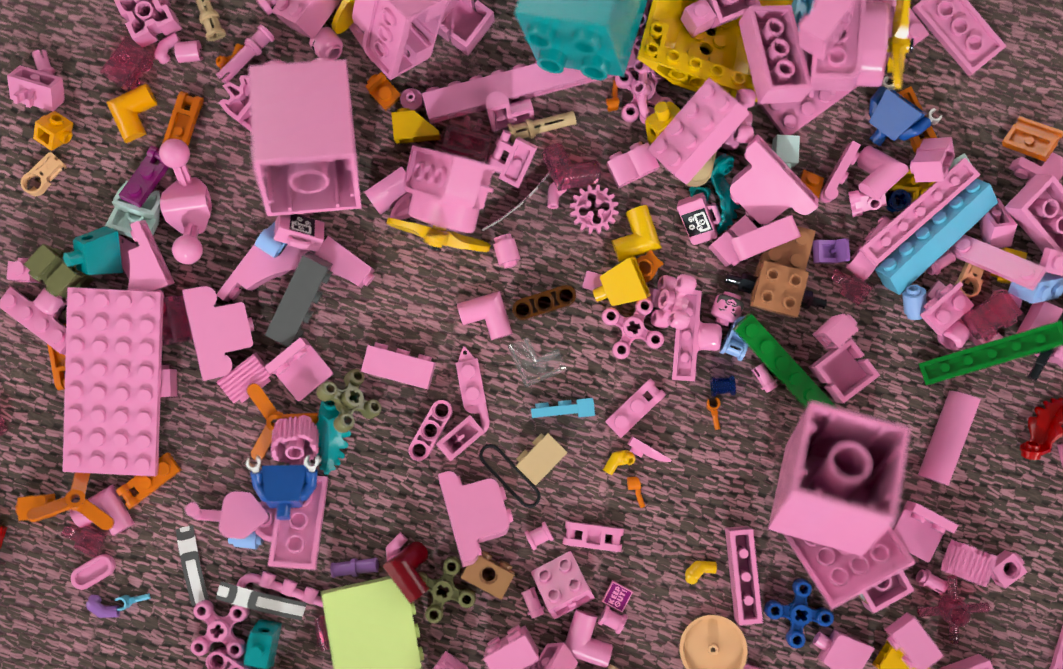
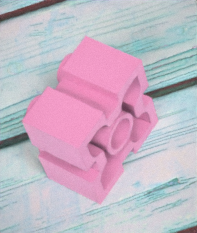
(148, 19)

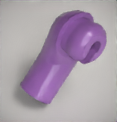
(100, 610)

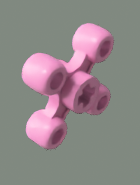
(652, 99)
(744, 132)
(673, 301)
(628, 336)
(213, 635)

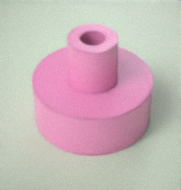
(414, 103)

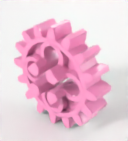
(583, 203)

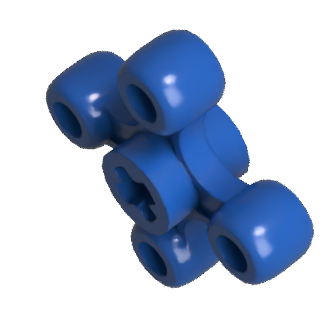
(808, 614)

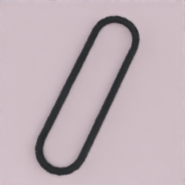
(500, 479)

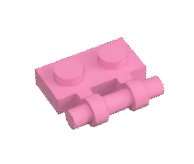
(518, 160)

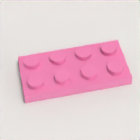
(960, 32)

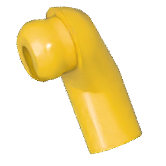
(619, 458)
(697, 568)

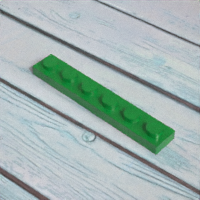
(993, 353)
(780, 362)

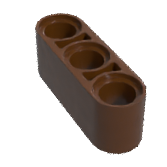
(552, 295)

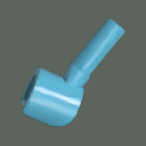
(128, 601)

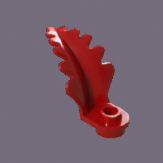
(1043, 429)

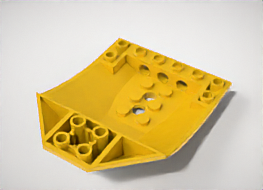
(678, 57)

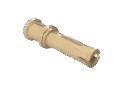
(210, 17)
(567, 120)

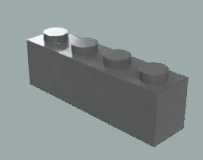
(299, 298)

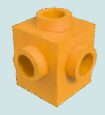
(53, 130)

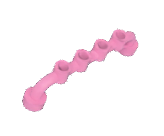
(643, 72)
(287, 588)

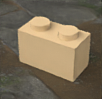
(540, 458)

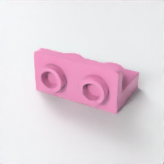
(947, 309)

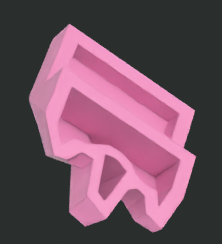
(239, 103)

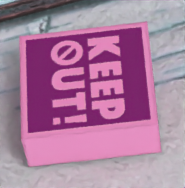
(617, 596)

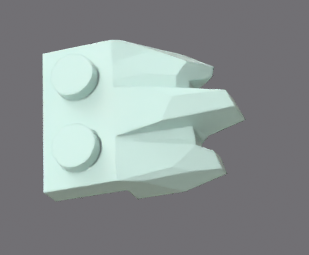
(127, 213)

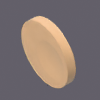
(713, 644)

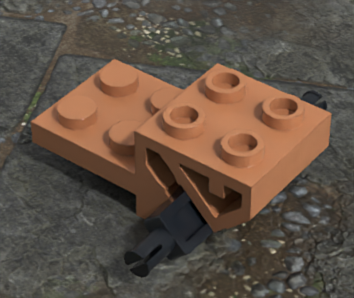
(781, 278)

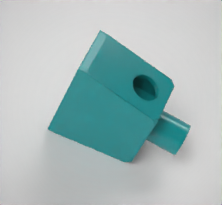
(96, 252)
(263, 646)

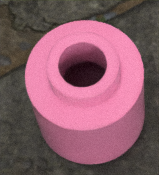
(506, 251)

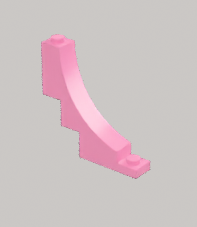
(147, 264)
(260, 267)

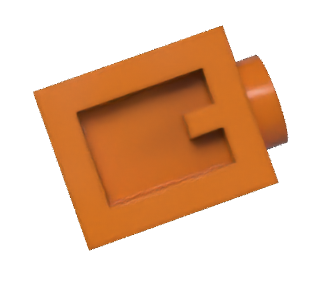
(382, 91)

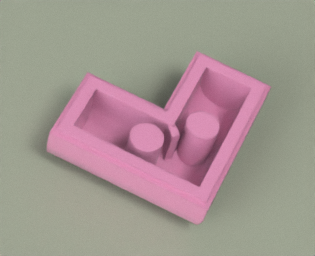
(503, 113)
(883, 171)
(489, 308)
(112, 505)
(581, 643)

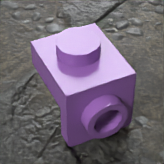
(831, 251)

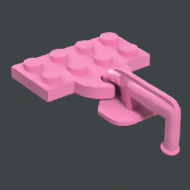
(292, 541)

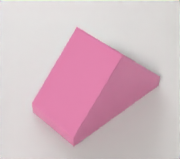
(460, 438)

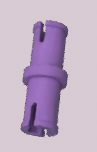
(354, 567)

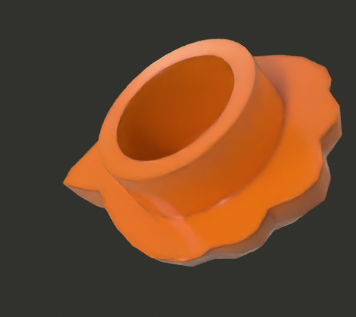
(649, 265)

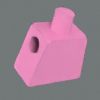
(842, 650)

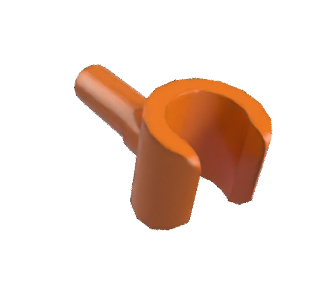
(614, 101)
(714, 413)
(634, 484)

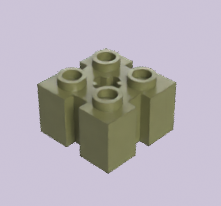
(49, 266)

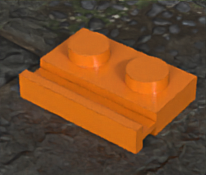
(1032, 138)

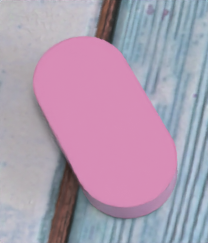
(93, 571)

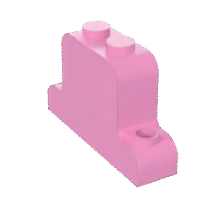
(769, 185)
(474, 513)

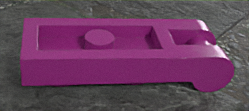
(144, 179)

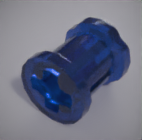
(904, 200)
(723, 385)

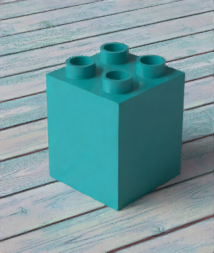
(581, 34)

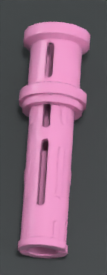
(252, 47)

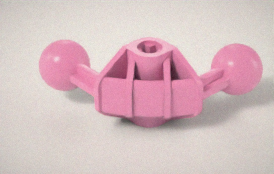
(184, 203)

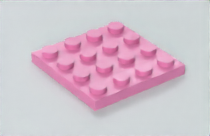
(847, 575)

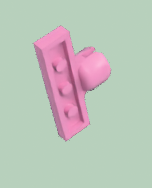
(38, 315)
(958, 333)
(692, 339)

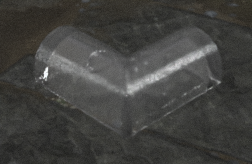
(532, 368)

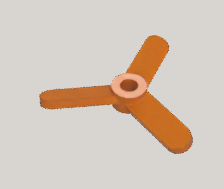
(269, 412)
(83, 506)

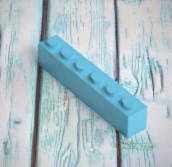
(936, 236)

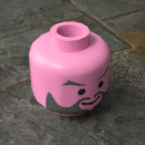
(727, 308)

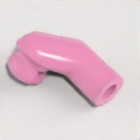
(164, 46)
(553, 196)

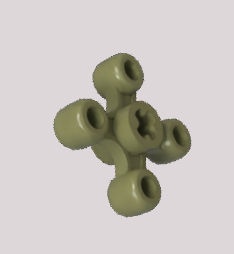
(348, 400)
(453, 592)

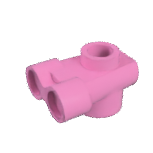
(861, 202)

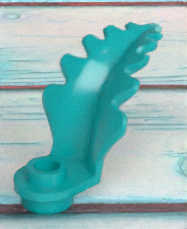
(723, 166)
(329, 439)

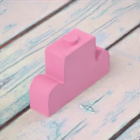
(216, 330)

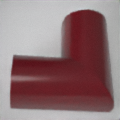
(403, 570)

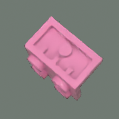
(300, 368)
(921, 530)
(562, 585)

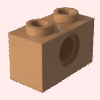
(496, 585)

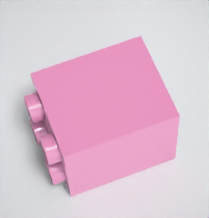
(303, 136)
(840, 479)

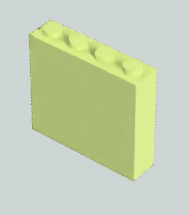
(371, 626)

